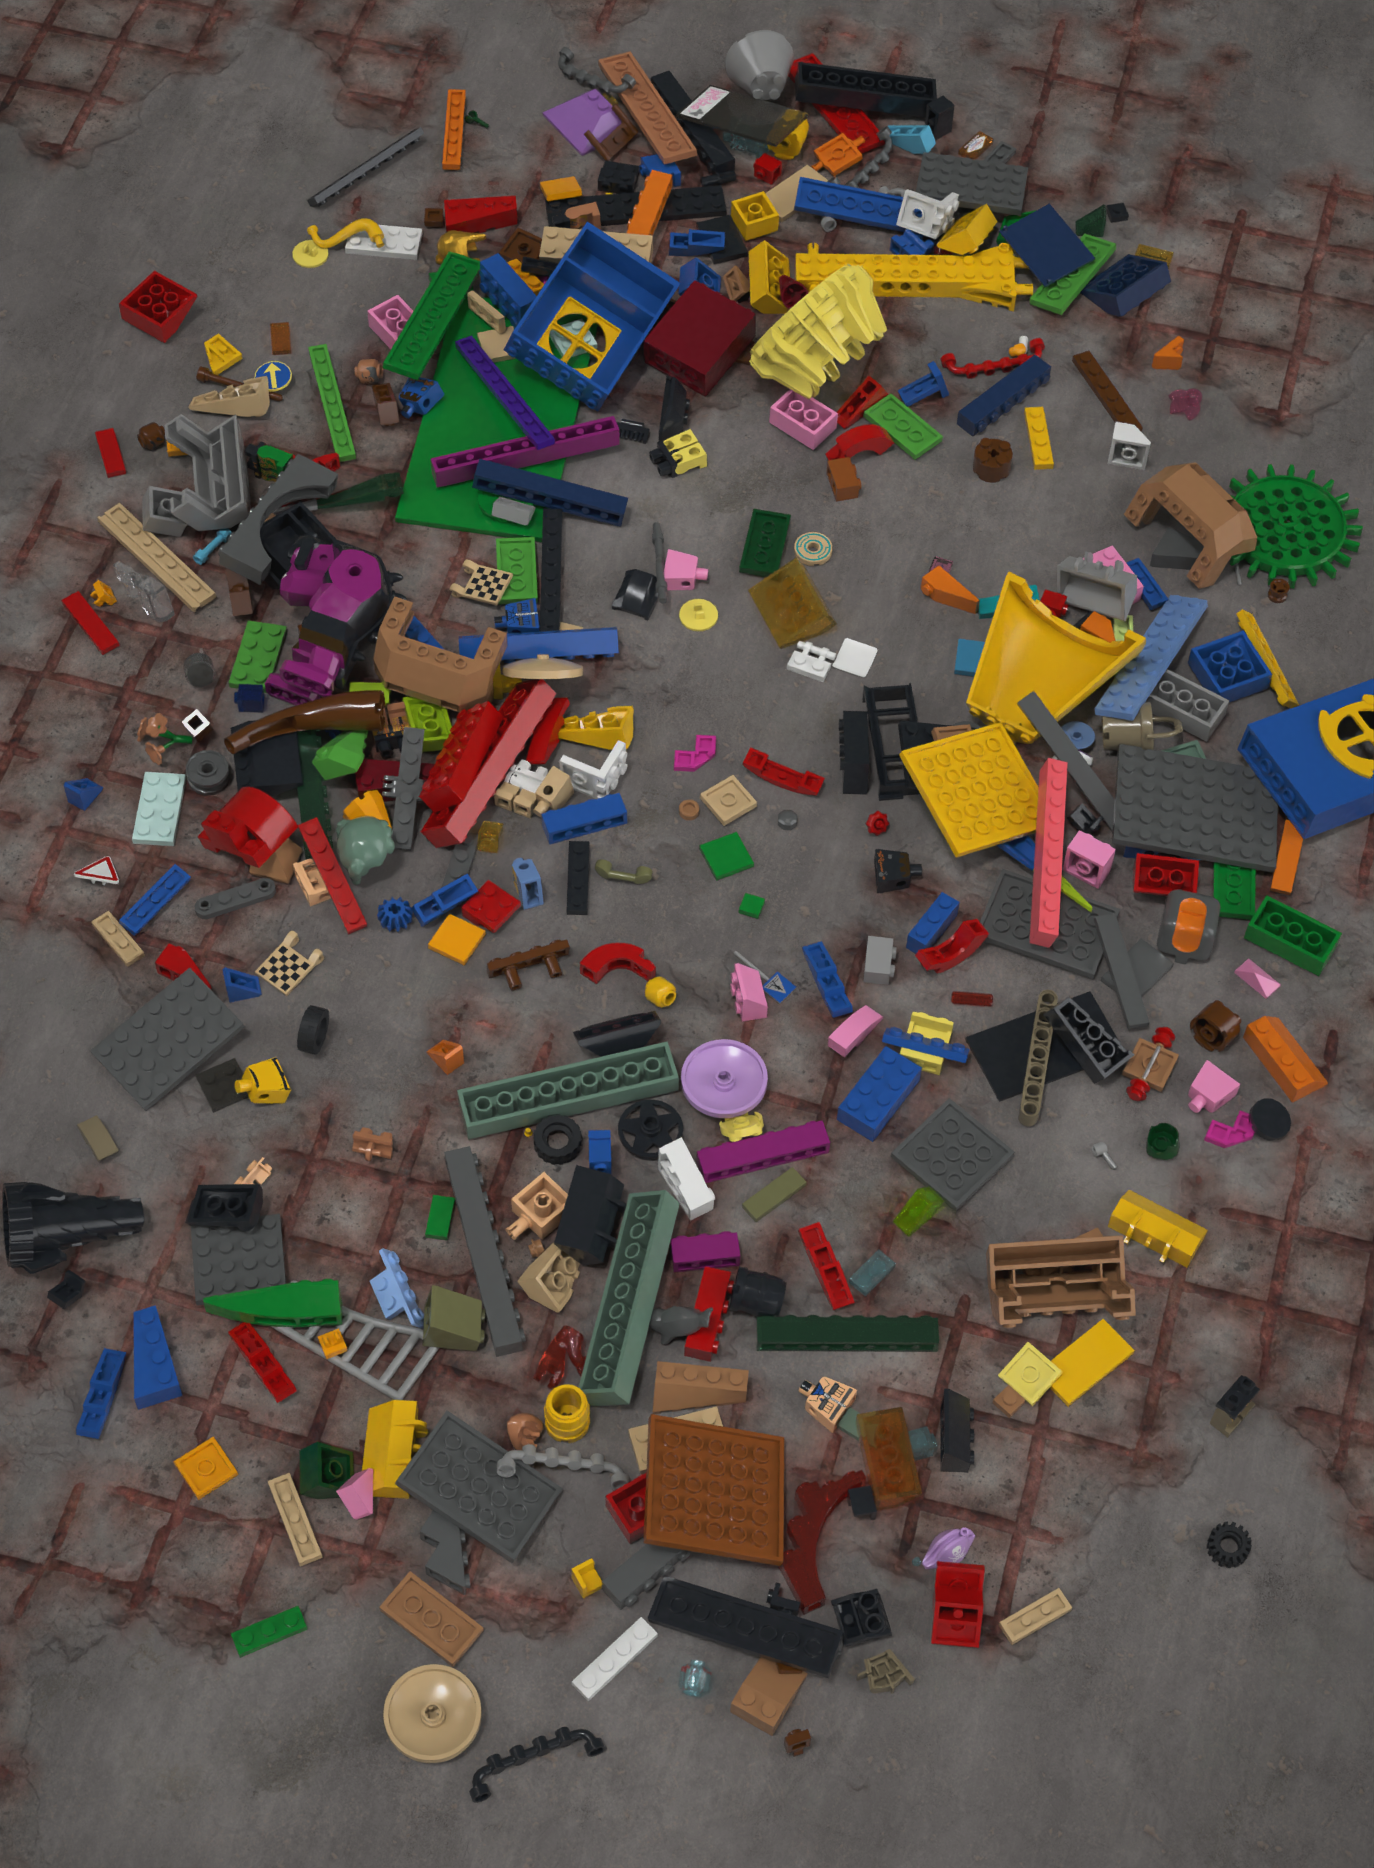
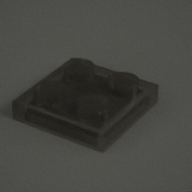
(219, 1085)

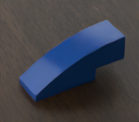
(696, 243)
(444, 900)

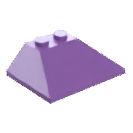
(580, 114)

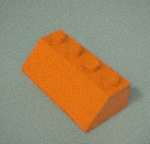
(1283, 1057)

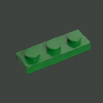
(269, 1631)

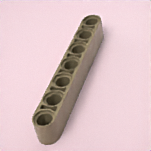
(1034, 1065)

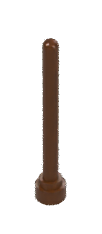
(205, 375)

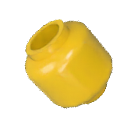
(660, 992)

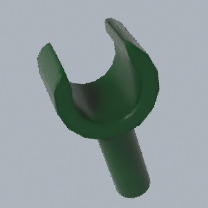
(474, 117)

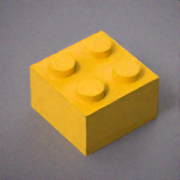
(754, 215)

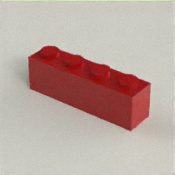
(712, 1293)

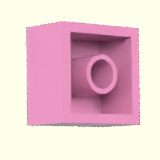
(1088, 859)

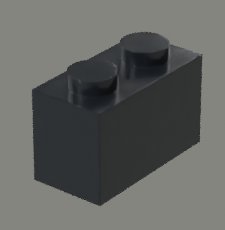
(940, 116)

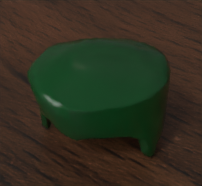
(1163, 1141)

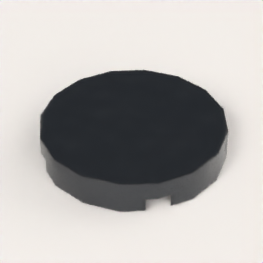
(1270, 1119)

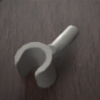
(1101, 1149)

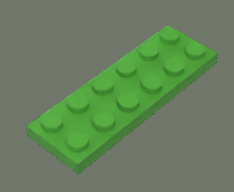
(1063, 292)

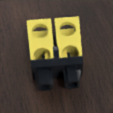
(678, 454)

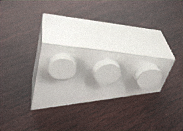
(685, 1179)

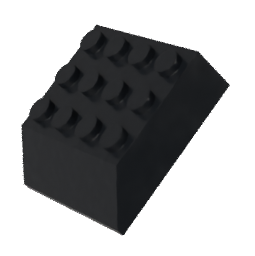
(280, 534)

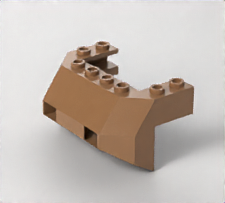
(1203, 510)
(432, 671)
(1064, 1290)

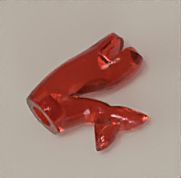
(553, 1359)

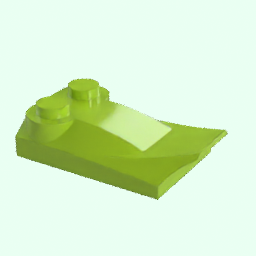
(431, 718)

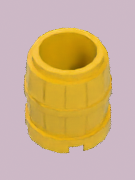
(792, 143)
(567, 1413)

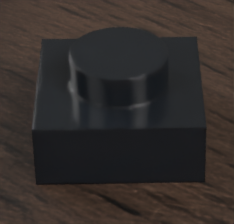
(1117, 212)

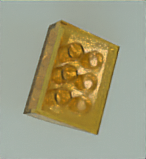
(792, 605)

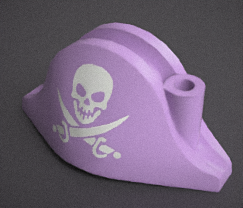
(948, 1547)

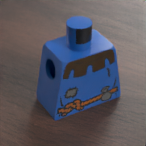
(419, 396)

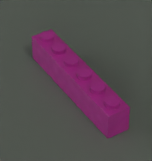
(763, 1151)

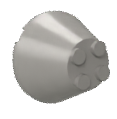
(760, 63)

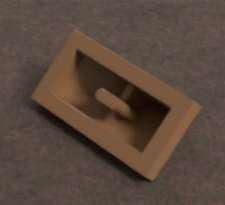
(736, 283)

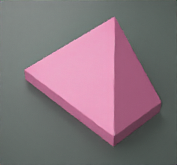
(1257, 978)

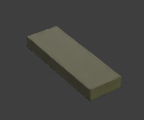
(774, 1194)

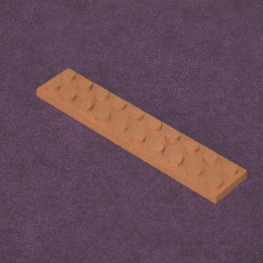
(649, 109)

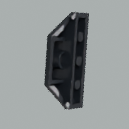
(673, 409)
(618, 1034)

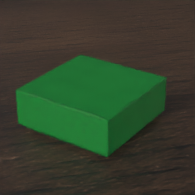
(751, 905)

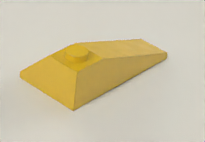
(600, 729)

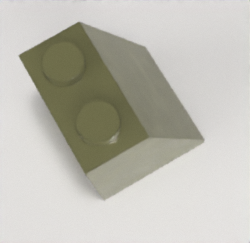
(452, 1320)

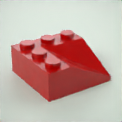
(157, 306)

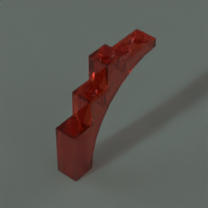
(816, 1506)

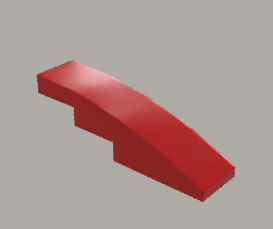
(546, 732)
(826, 1266)
(262, 1361)

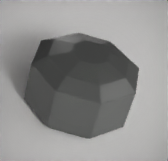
(787, 819)

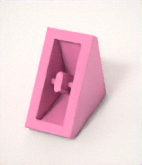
(358, 1494)

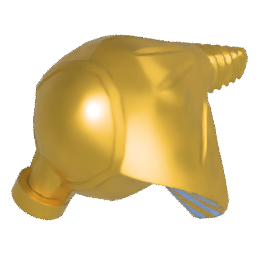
(457, 242)

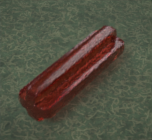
(971, 998)

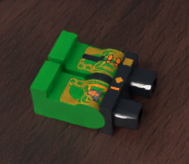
(267, 461)

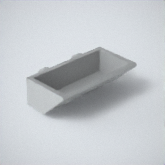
(1097, 586)

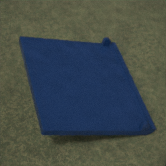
(1047, 245)

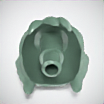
(363, 845)

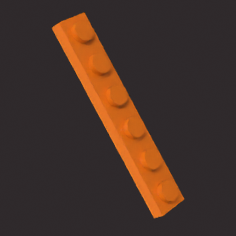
(454, 129)

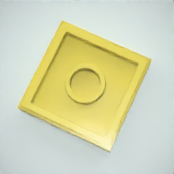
(1030, 1373)

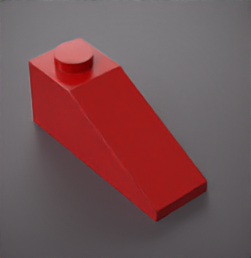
(863, 398)
(175, 961)

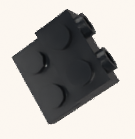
(618, 177)

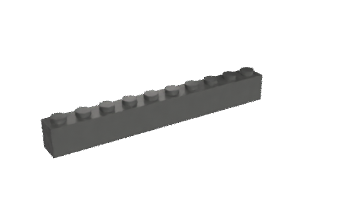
(483, 1251)

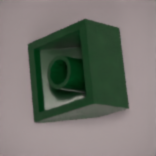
(324, 1470)

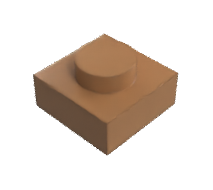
(1008, 1401)

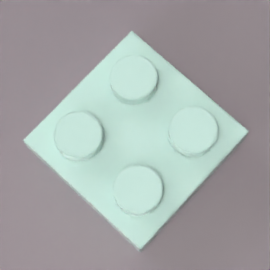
(562, 343)

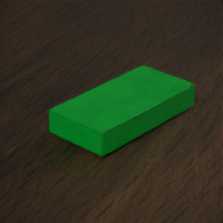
(440, 1217)

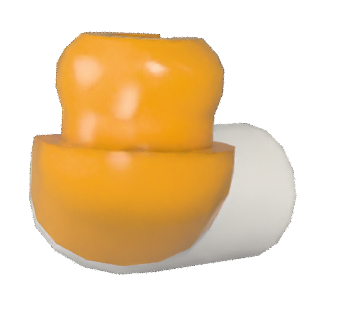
(1020, 348)

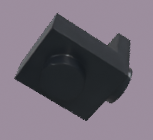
(1084, 820)
(68, 1290)
(780, 1603)

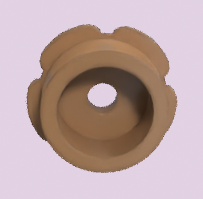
(536, 1248)

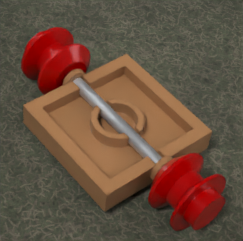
(1150, 1064)

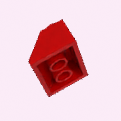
(1164, 874)

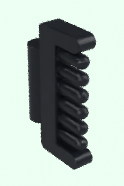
(634, 428)

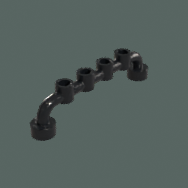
(540, 1748)

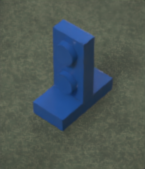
(924, 386)

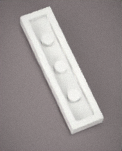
(614, 1659)

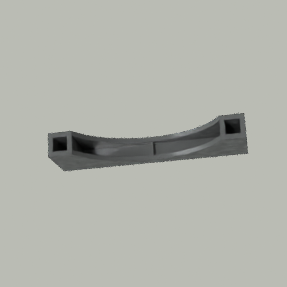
(299, 481)

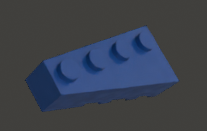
(153, 1366)

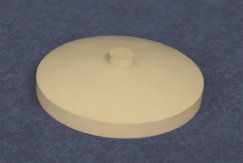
(542, 668)
(432, 1713)

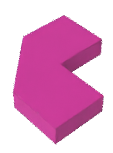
(693, 760)
(1227, 1136)

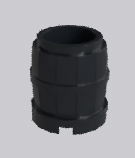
(757, 1293)

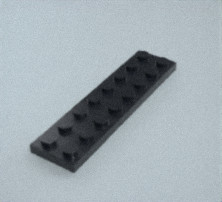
(746, 1626)

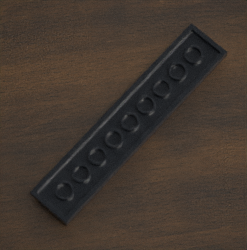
(618, 208)

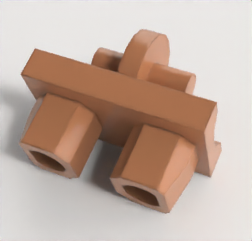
(372, 1145)

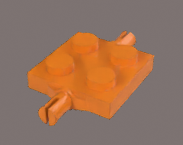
(838, 154)

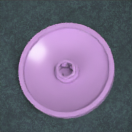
(724, 1078)

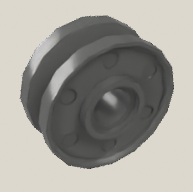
(204, 782)

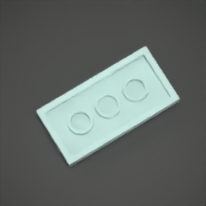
(159, 809)

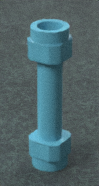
(201, 556)

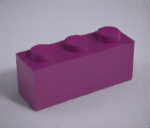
(705, 1250)

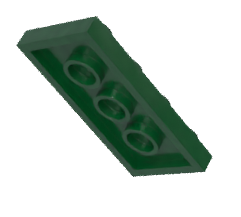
(764, 542)

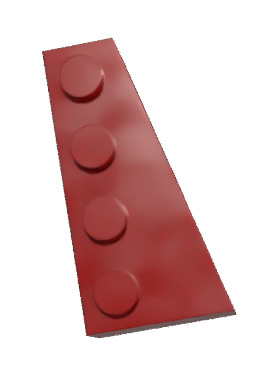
(480, 213)

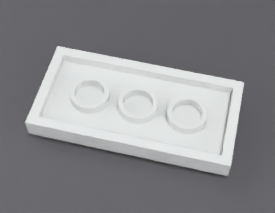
(398, 243)

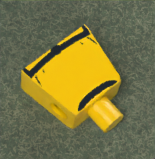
(264, 1082)

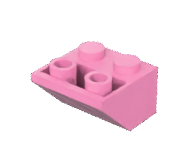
(749, 993)

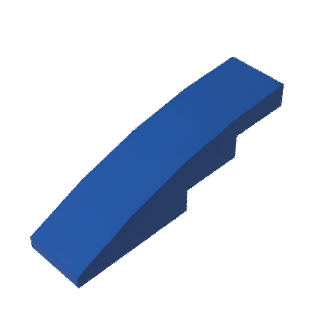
(827, 979)
(101, 1393)

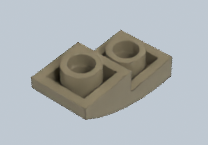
(98, 1138)

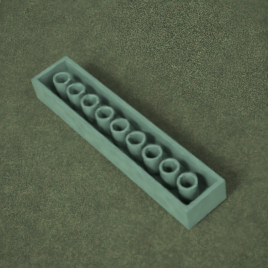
(568, 1090)
(628, 1298)

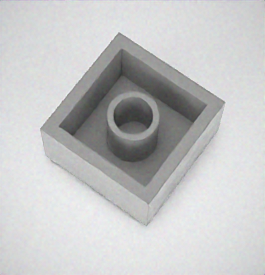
(157, 512)

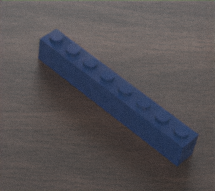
(550, 492)

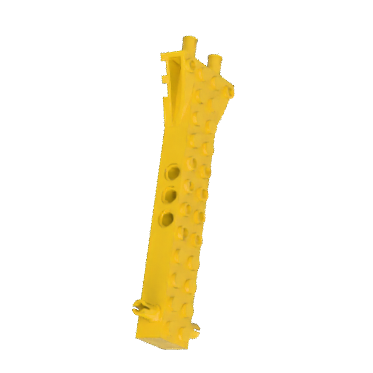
(976, 277)

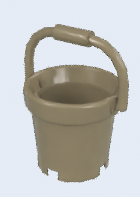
(1135, 732)

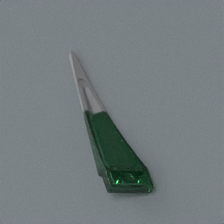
(367, 492)

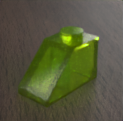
(918, 1210)

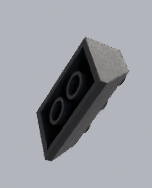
(956, 1432)

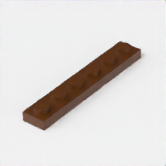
(1104, 389)

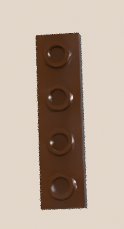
(529, 958)

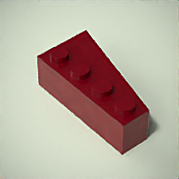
(372, 772)

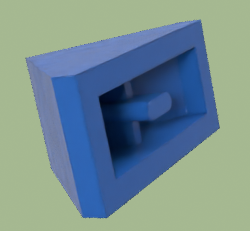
(82, 792)
(241, 985)

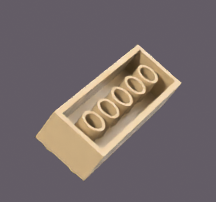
(558, 240)

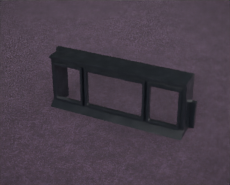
(888, 788)

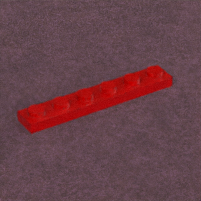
(332, 875)

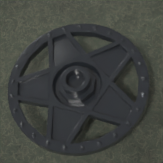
(649, 1127)

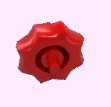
(877, 823)

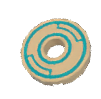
(815, 540)

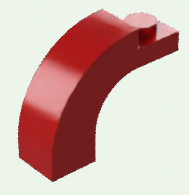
(860, 439)
(955, 949)
(616, 956)

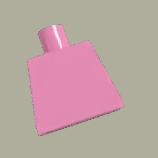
(682, 571)
(1211, 1089)

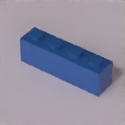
(584, 818)

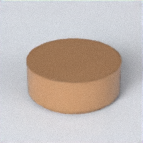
(689, 809)

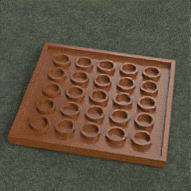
(714, 1490)

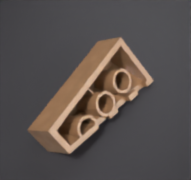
(697, 1386)

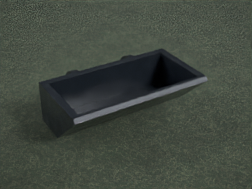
(590, 1215)

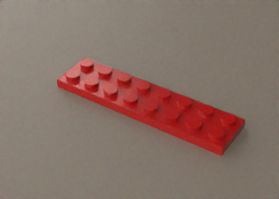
(844, 120)

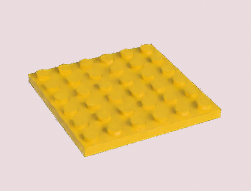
(975, 788)

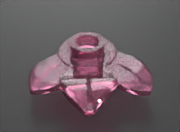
(1184, 403)

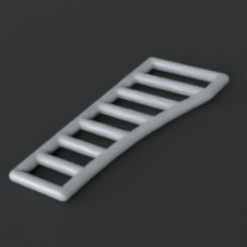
(362, 1373)

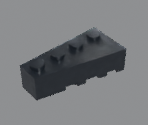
(854, 751)
(1087, 1040)

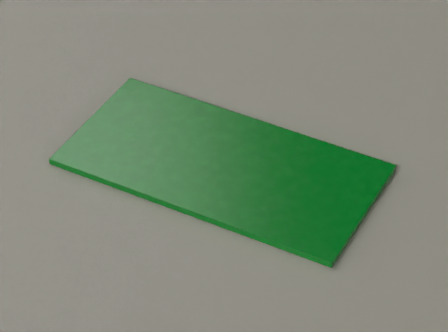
(474, 418)

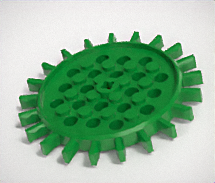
(1290, 525)

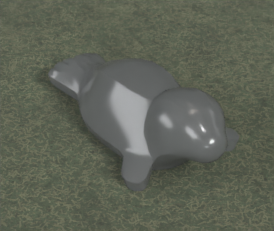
(678, 1321)

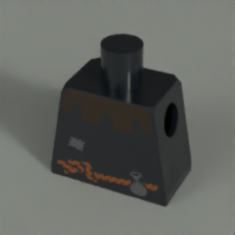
(894, 870)

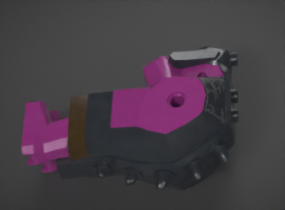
(347, 604)

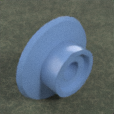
(1079, 733)

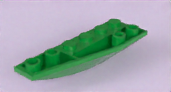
(282, 1305)

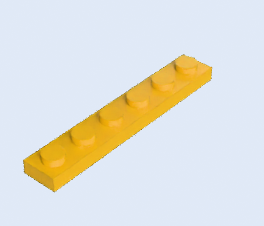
(1278, 680)

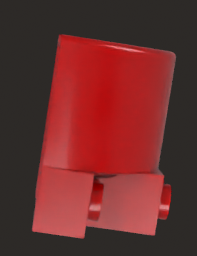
(244, 812)

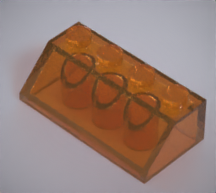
(888, 1457)

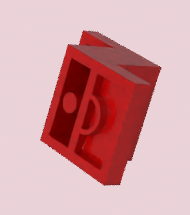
(957, 1604)

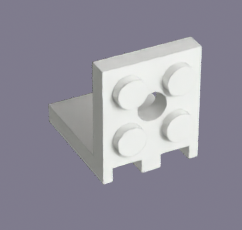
(936, 214)
(593, 781)

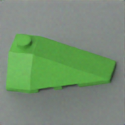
(341, 755)

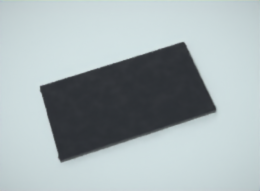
(1005, 1050)

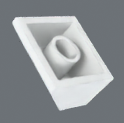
(1128, 447)

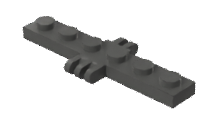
(406, 787)

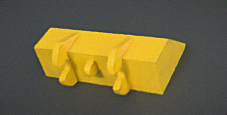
(1156, 1228)
(391, 1444)

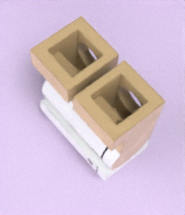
(520, 788)

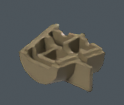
(885, 1672)

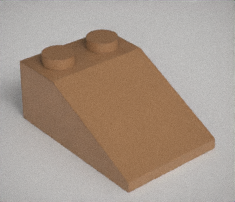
(766, 1695)

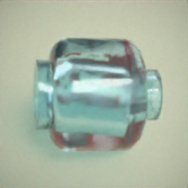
(694, 1678)

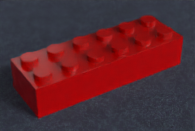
(461, 756)

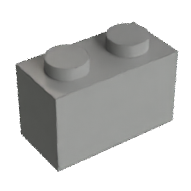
(878, 960)

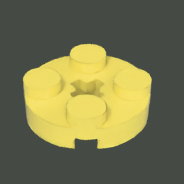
(742, 1126)

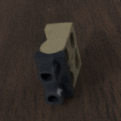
(1234, 1405)

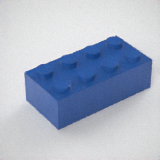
(505, 288)
(879, 1093)

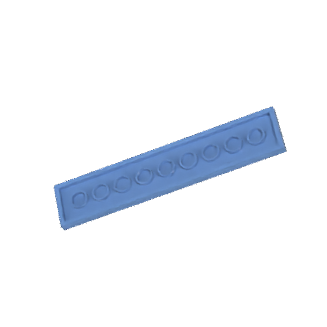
(1141, 675)

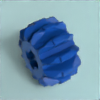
(395, 914)

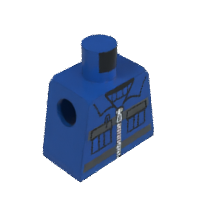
(519, 617)

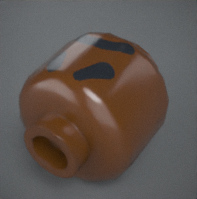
(151, 436)

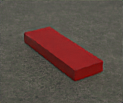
(110, 452)

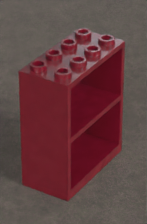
(700, 338)

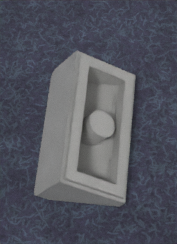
(513, 510)

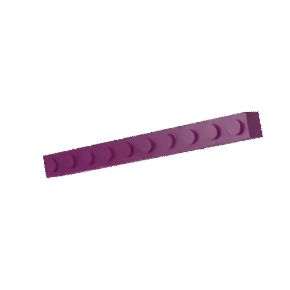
(522, 453)

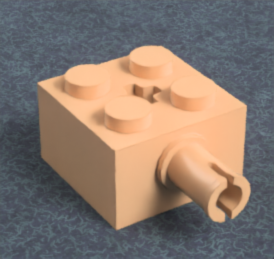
(538, 1207)

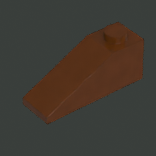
(385, 404)

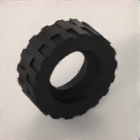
(313, 1029)
(562, 1155)

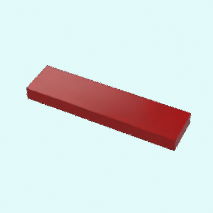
(90, 622)

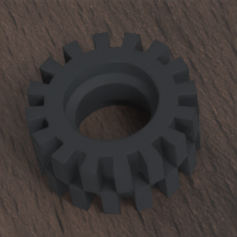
(1234, 1558)

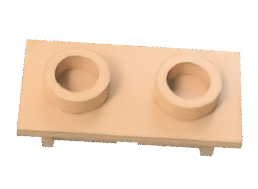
(257, 1172)

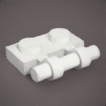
(810, 666)

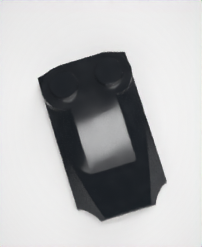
(226, 1206)

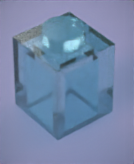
(922, 1443)

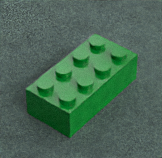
(1292, 935)

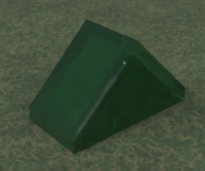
(1092, 223)

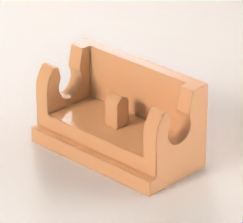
(310, 882)

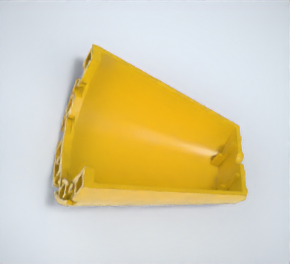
(1041, 654)

